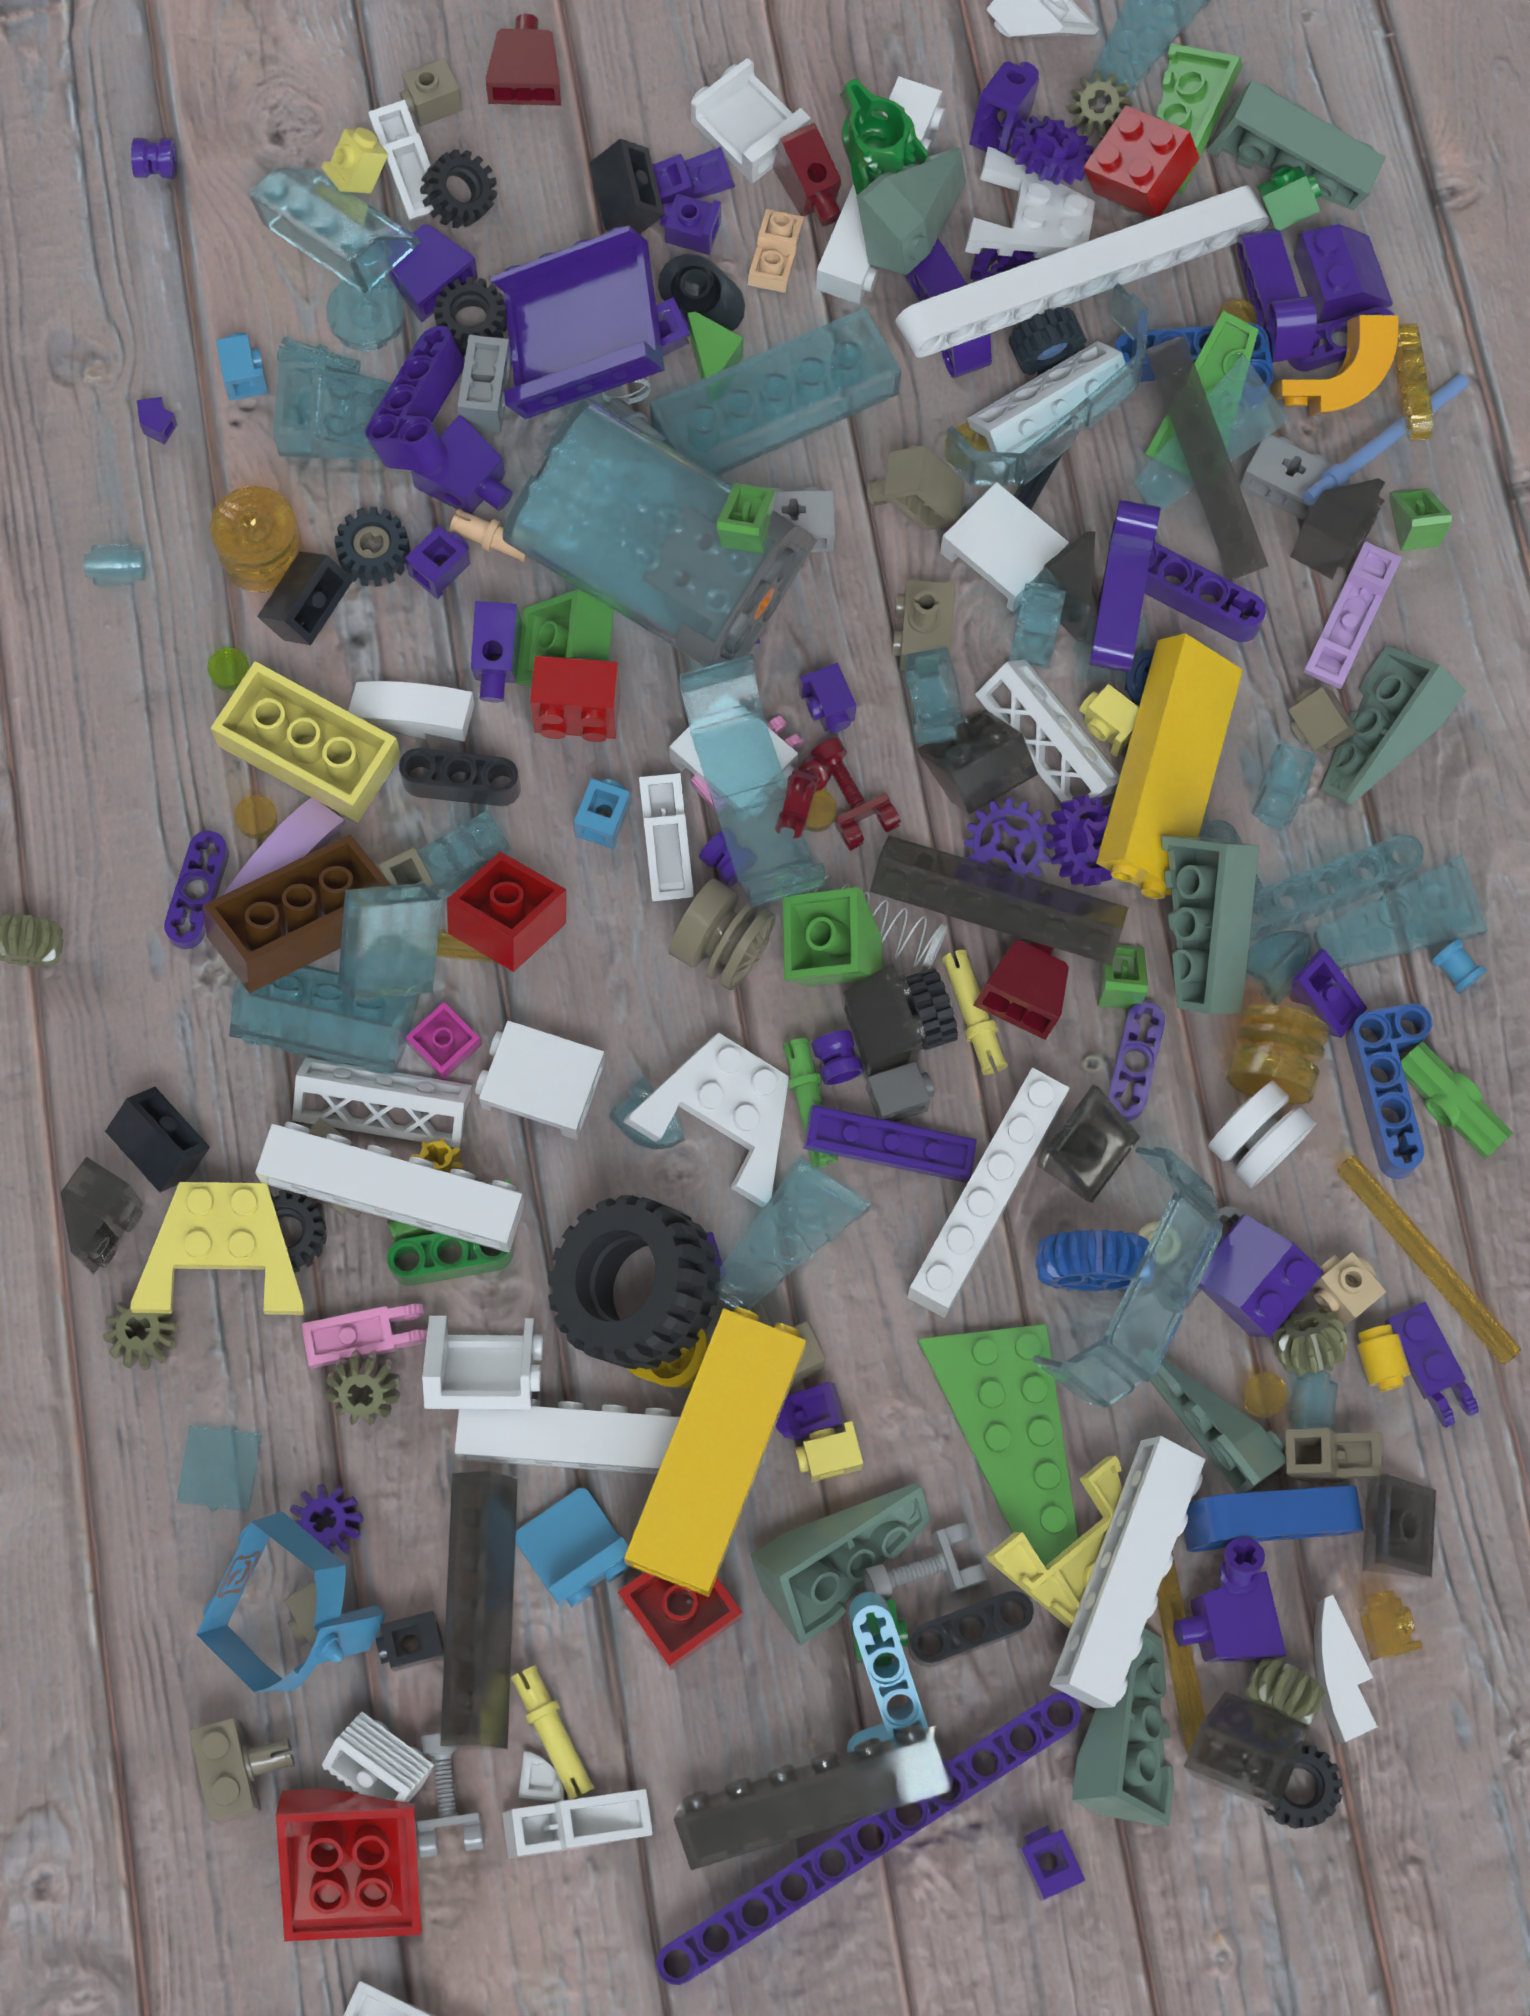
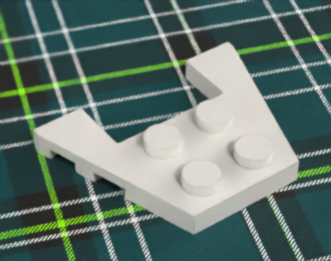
(1045, 215)
(731, 1094)

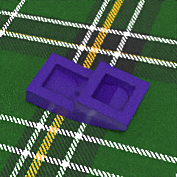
(693, 177)

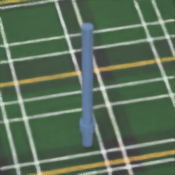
(1339, 475)

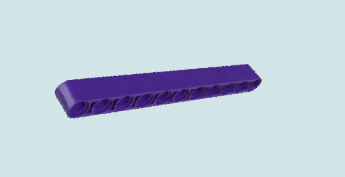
(856, 1857)

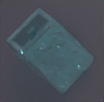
(325, 411)

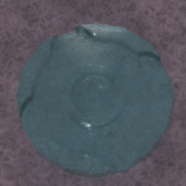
(366, 319)

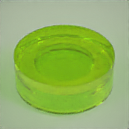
(227, 668)

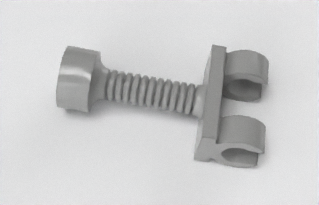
(882, 1581)
(448, 1816)

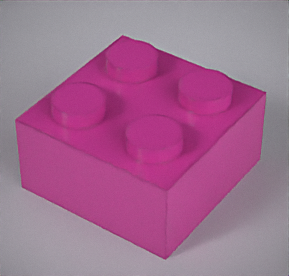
(443, 1040)

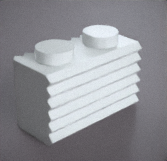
(377, 1761)

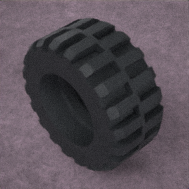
(587, 1275)

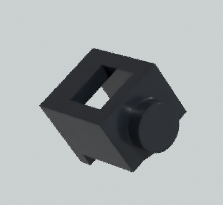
(424, 1627)

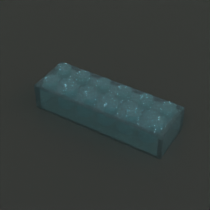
(779, 395)

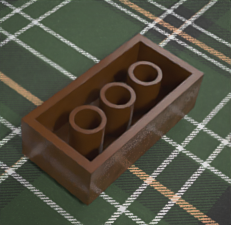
(289, 913)

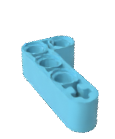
(884, 1680)

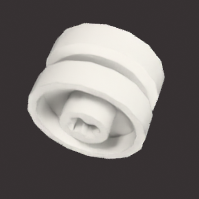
(1257, 1129)

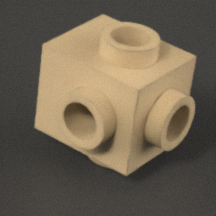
(1347, 1287)

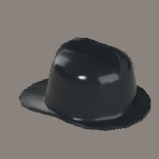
(702, 289)

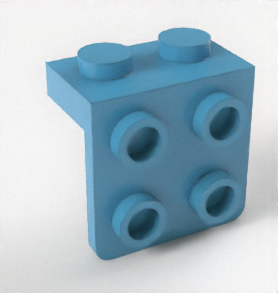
(573, 1548)

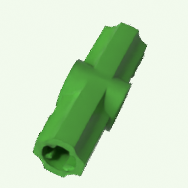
(1454, 1100)

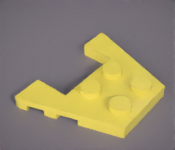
(219, 1229)
(1064, 1579)

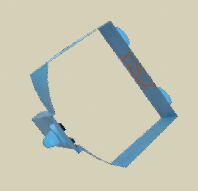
(337, 1633)

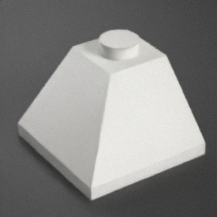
(1040, 18)

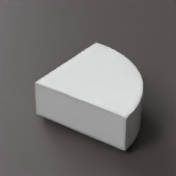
(539, 1780)

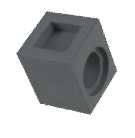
(900, 1092)

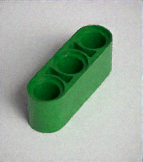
(430, 1266)

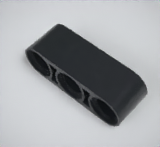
(445, 764)
(989, 1617)

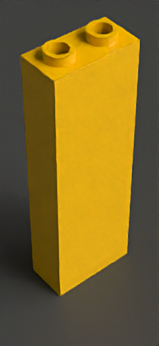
(1169, 760)
(716, 1451)

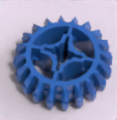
(1089, 1259)

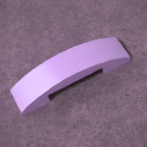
(1352, 615)
(298, 835)

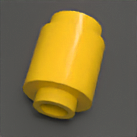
(1383, 1358)

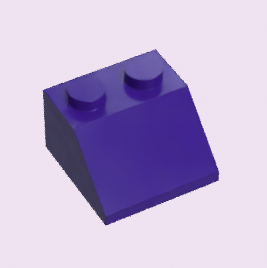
(1340, 272)
(1258, 1277)

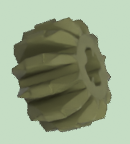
(1088, 99)
(30, 940)
(1310, 1342)
(135, 1348)
(361, 1373)
(1285, 1690)

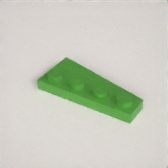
(1197, 91)
(1221, 351)

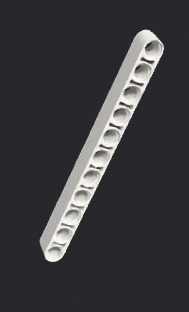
(1080, 271)

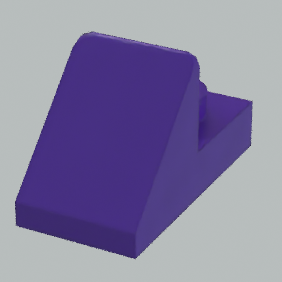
(1327, 993)

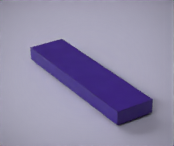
(890, 1143)

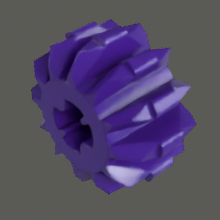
(341, 1515)

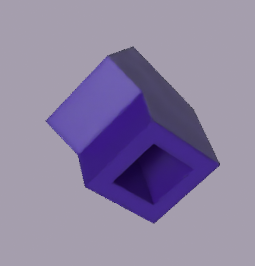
(155, 419)

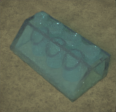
(331, 225)
(318, 1018)

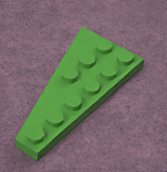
(1011, 1427)

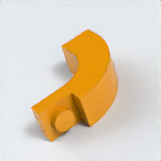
(1368, 358)

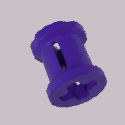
(1241, 1565)

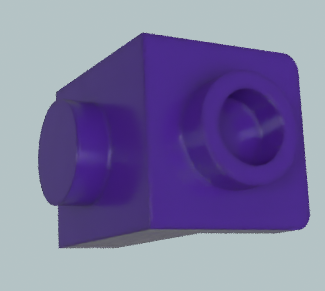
(810, 1412)

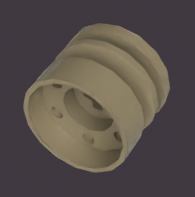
(716, 931)

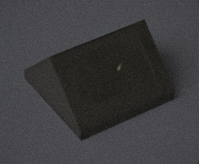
(1073, 573)
(1089, 1146)
(1399, 1527)

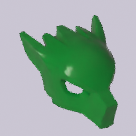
(875, 141)

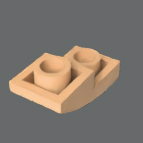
(775, 250)

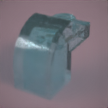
(934, 695)

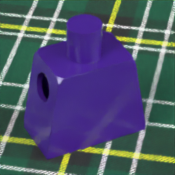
(1010, 90)
(429, 269)
(468, 473)
(495, 634)
(1233, 1625)

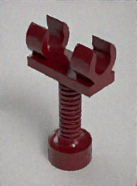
(800, 790)
(846, 823)

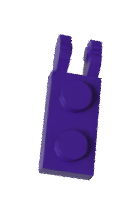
(1432, 1362)

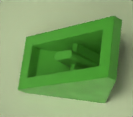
(713, 345)
(746, 518)
(1419, 518)
(1125, 980)

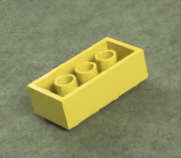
(306, 741)

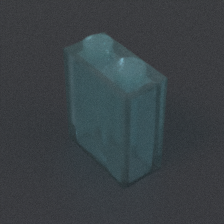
(389, 942)

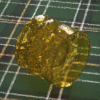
(255, 537)
(1278, 1047)

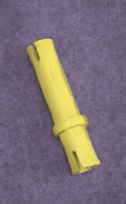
(980, 1028)
(544, 1716)

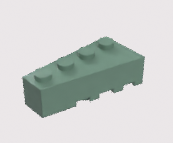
(1280, 134)
(1211, 920)

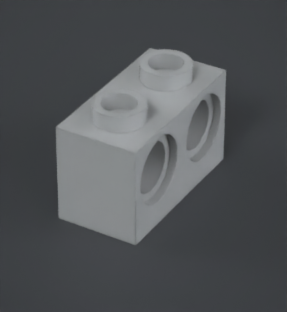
(484, 382)

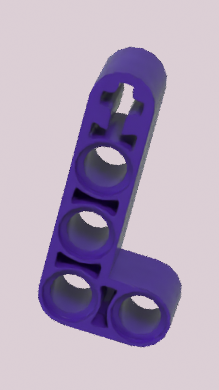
(937, 276)
(1275, 296)
(402, 423)
(1201, 581)
(1124, 585)

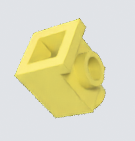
(356, 161)
(1110, 717)
(829, 1453)

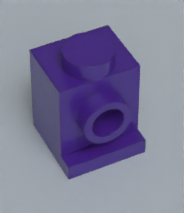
(691, 223)
(672, 326)
(435, 548)
(828, 698)
(1066, 1870)

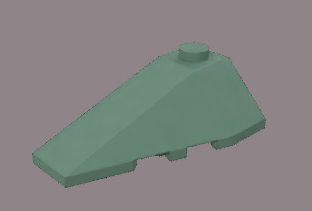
(909, 209)
(1399, 710)
(1225, 1434)
(822, 1563)
(1123, 1750)

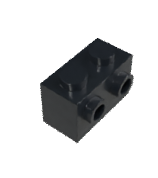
(626, 187)
(305, 598)
(157, 1139)

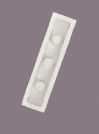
(1049, 400)
(1059, 727)
(386, 1089)

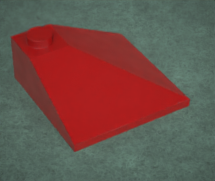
(347, 1865)

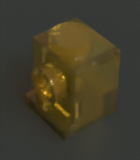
(1387, 1627)

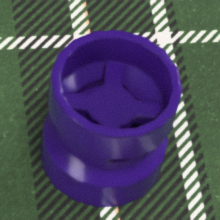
(154, 158)
(716, 855)
(837, 1057)

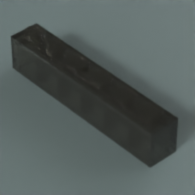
(1206, 458)
(999, 899)
(479, 1611)
(813, 1796)

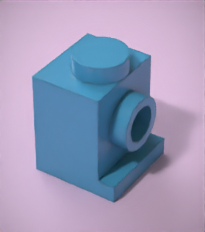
(241, 367)
(602, 796)

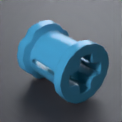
(1459, 966)

